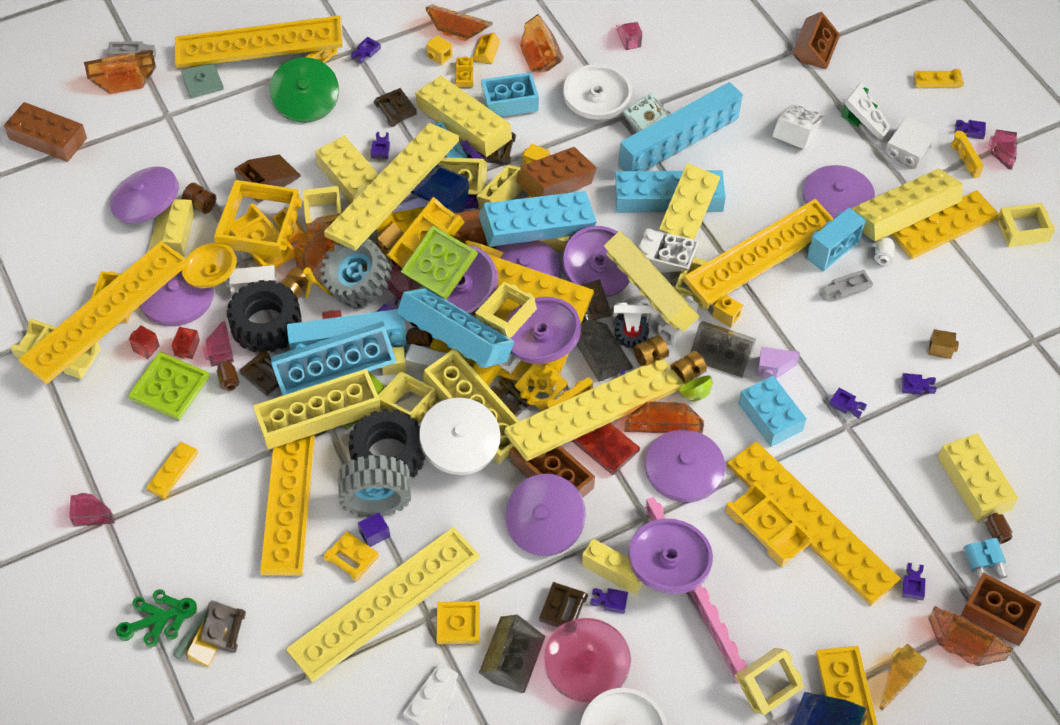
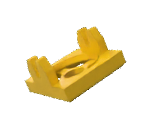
(522, 385)

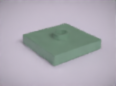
(202, 80)

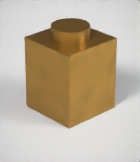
(389, 236)
(943, 344)

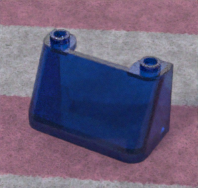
(446, 187)

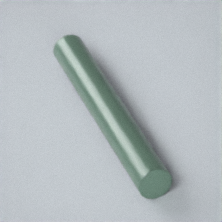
(189, 638)

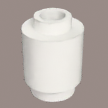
(884, 251)

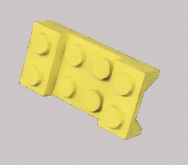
(37, 331)

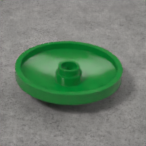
(304, 89)

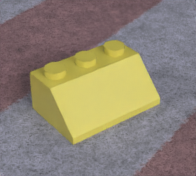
(473, 169)
(174, 226)

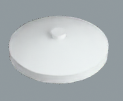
(597, 91)
(459, 436)
(623, 707)

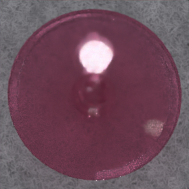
(586, 659)

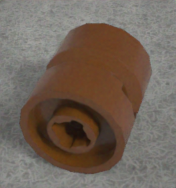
(201, 198)

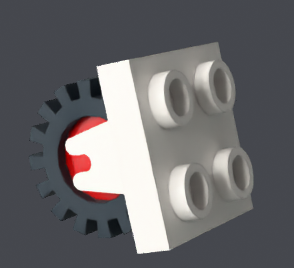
(631, 323)

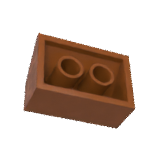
(816, 41)

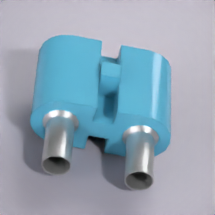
(985, 555)

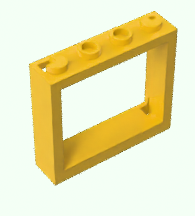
(258, 191)

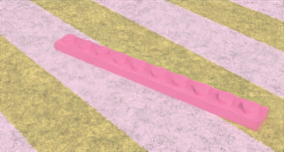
(708, 612)

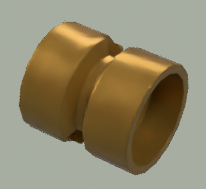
(296, 281)
(652, 350)
(689, 367)

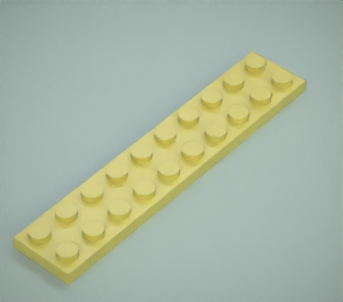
(391, 186)
(592, 409)
(382, 604)

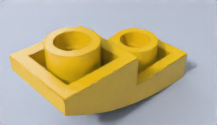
(464, 71)

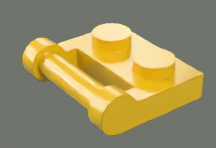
(355, 551)

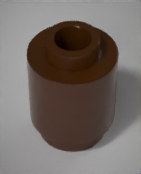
(418, 337)
(227, 376)
(999, 527)

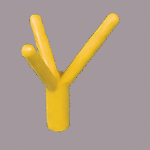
(311, 280)

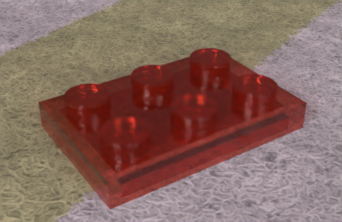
(608, 447)

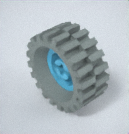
(348, 263)
(374, 486)

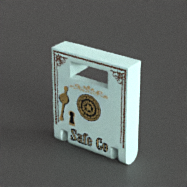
(645, 112)

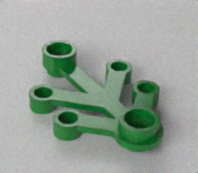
(159, 618)

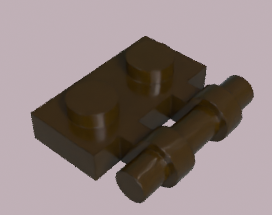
(512, 405)

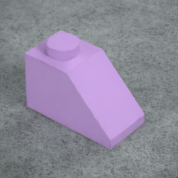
(776, 362)

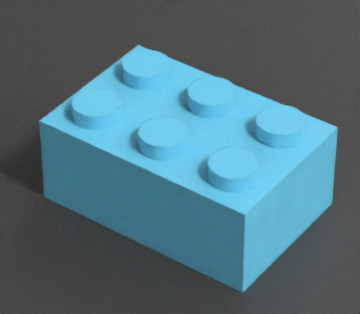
(510, 94)
(835, 239)
(772, 411)

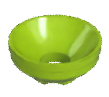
(697, 388)

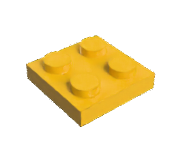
(458, 622)

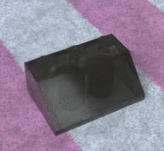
(723, 348)
(602, 350)
(512, 653)

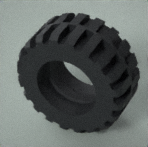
(257, 298)
(388, 426)

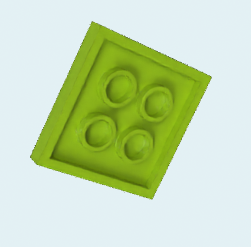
(439, 262)
(169, 386)

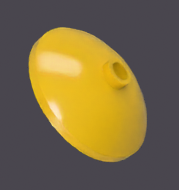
(209, 265)

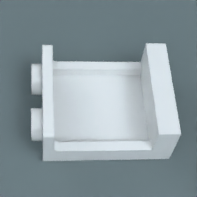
(910, 142)

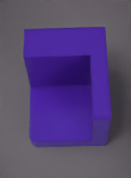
(373, 529)

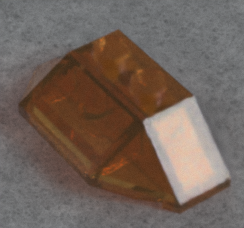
(456, 23)
(540, 46)
(121, 72)
(314, 244)
(663, 418)
(967, 639)

